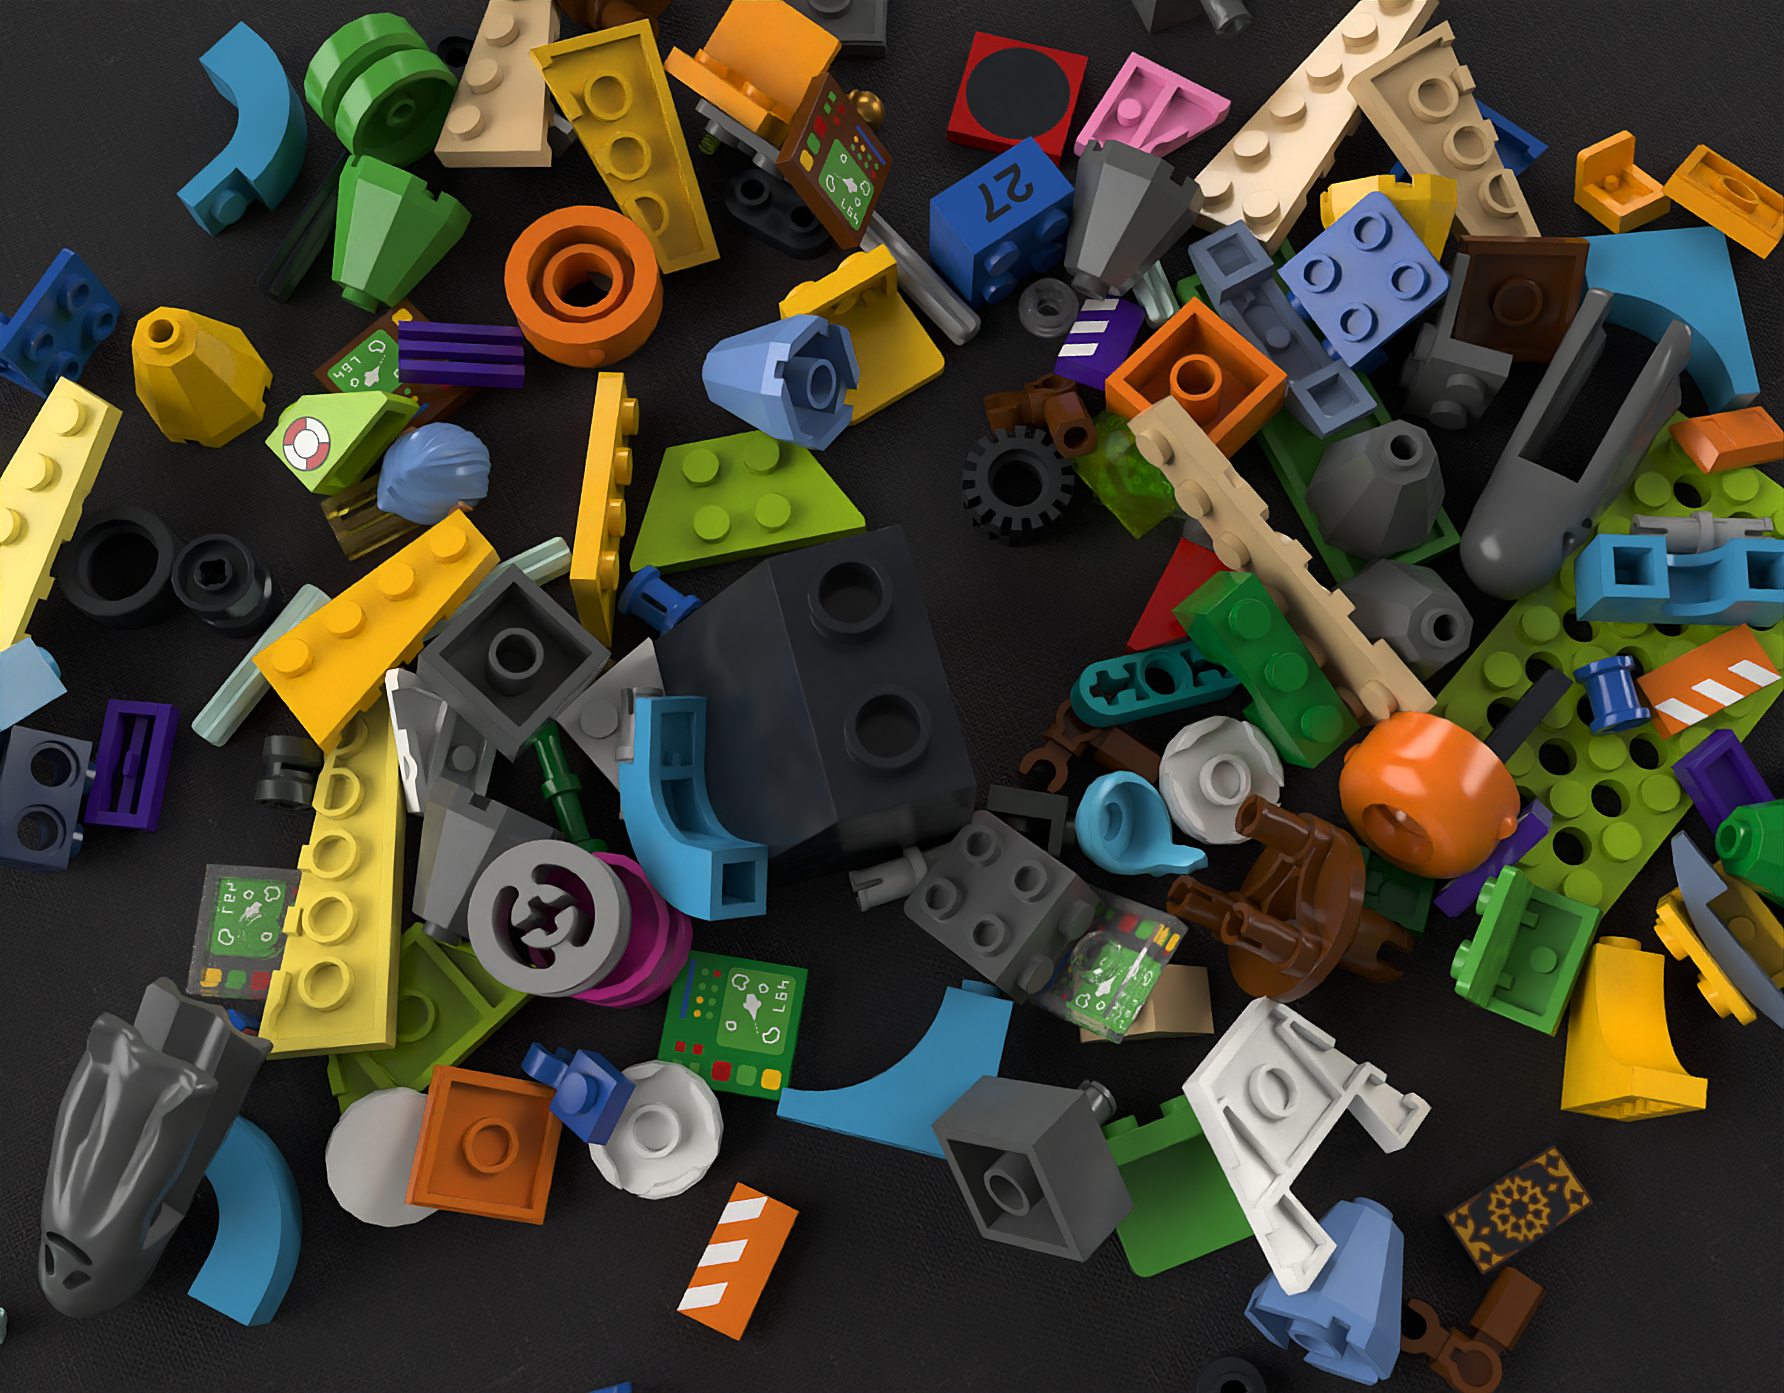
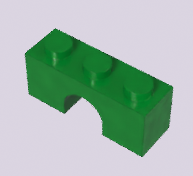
(1245, 632)

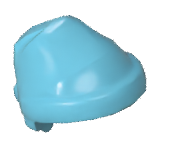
(1129, 829)

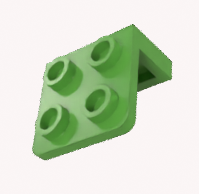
(1525, 951)
(1176, 1191)

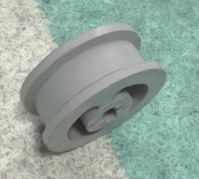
(525, 873)

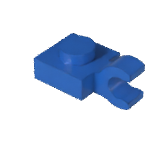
(588, 1089)

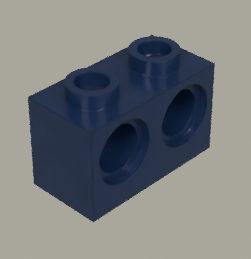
(51, 807)

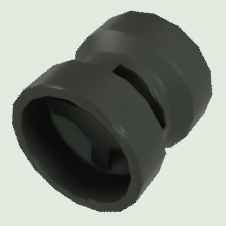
(290, 774)

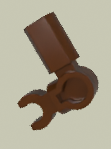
(1050, 403)
(1071, 737)
(1498, 1323)

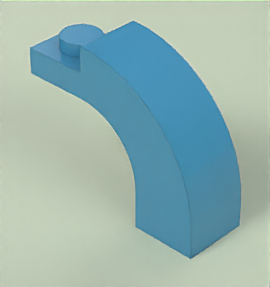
(269, 135)
(672, 822)
(256, 1229)

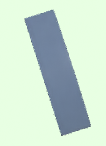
(1241, 287)
(1699, 885)

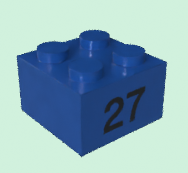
(1001, 224)

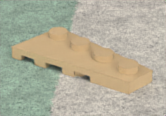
(502, 98)
(1433, 126)

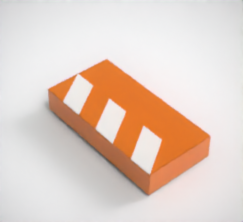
(1705, 681)
(738, 1261)

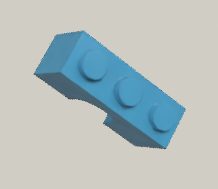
(1640, 583)

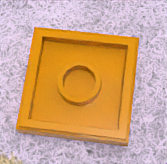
(1729, 200)

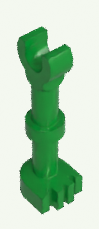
(563, 791)

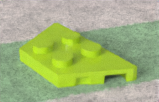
(739, 502)
(443, 1016)

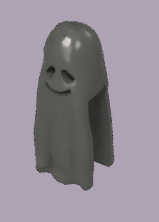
(1537, 517)
(136, 1142)

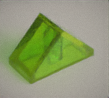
(1124, 478)

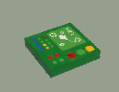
(735, 1023)

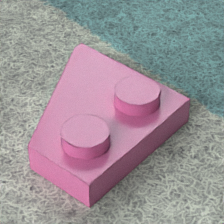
(1152, 110)

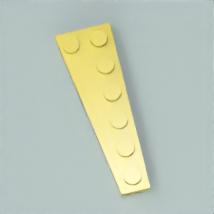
(45, 496)
(346, 922)

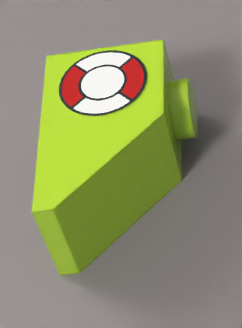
(338, 436)

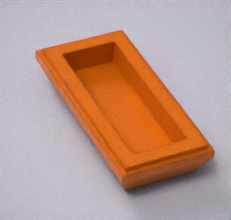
(1730, 439)

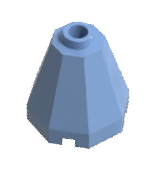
(786, 379)
(1353, 1304)

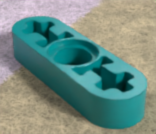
(1139, 699)

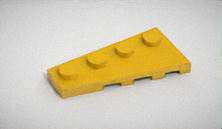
(629, 126)

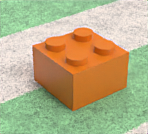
(1209, 372)

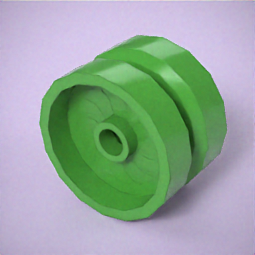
(381, 89)

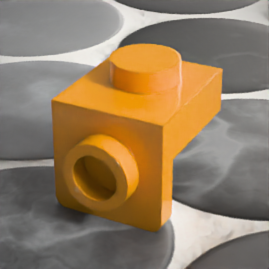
(1615, 188)

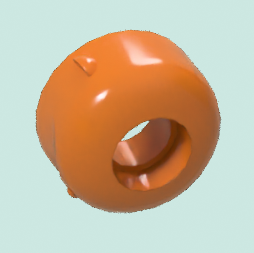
(555, 258)
(1428, 795)

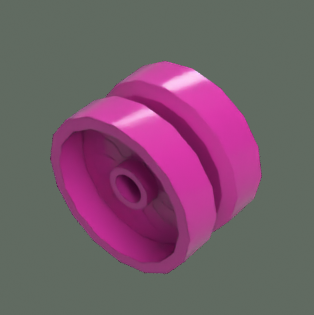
(656, 944)

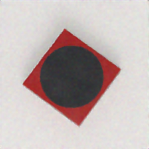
(1016, 93)

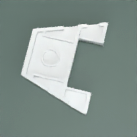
(1265, 1109)

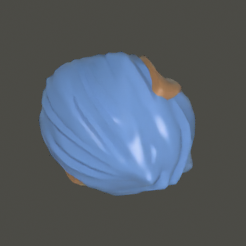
(433, 473)

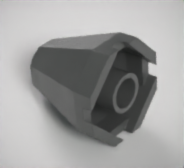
(1124, 217)
(1377, 491)
(1410, 612)
(457, 845)

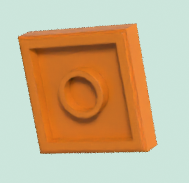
(485, 1146)

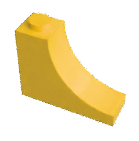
(1620, 1040)

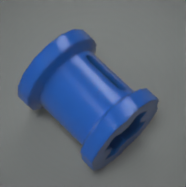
(639, 597)
(1612, 695)

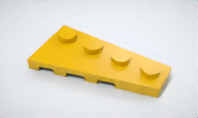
(603, 507)
(343, 650)

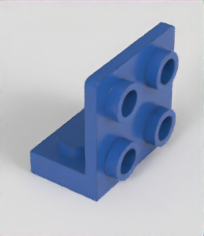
(56, 326)

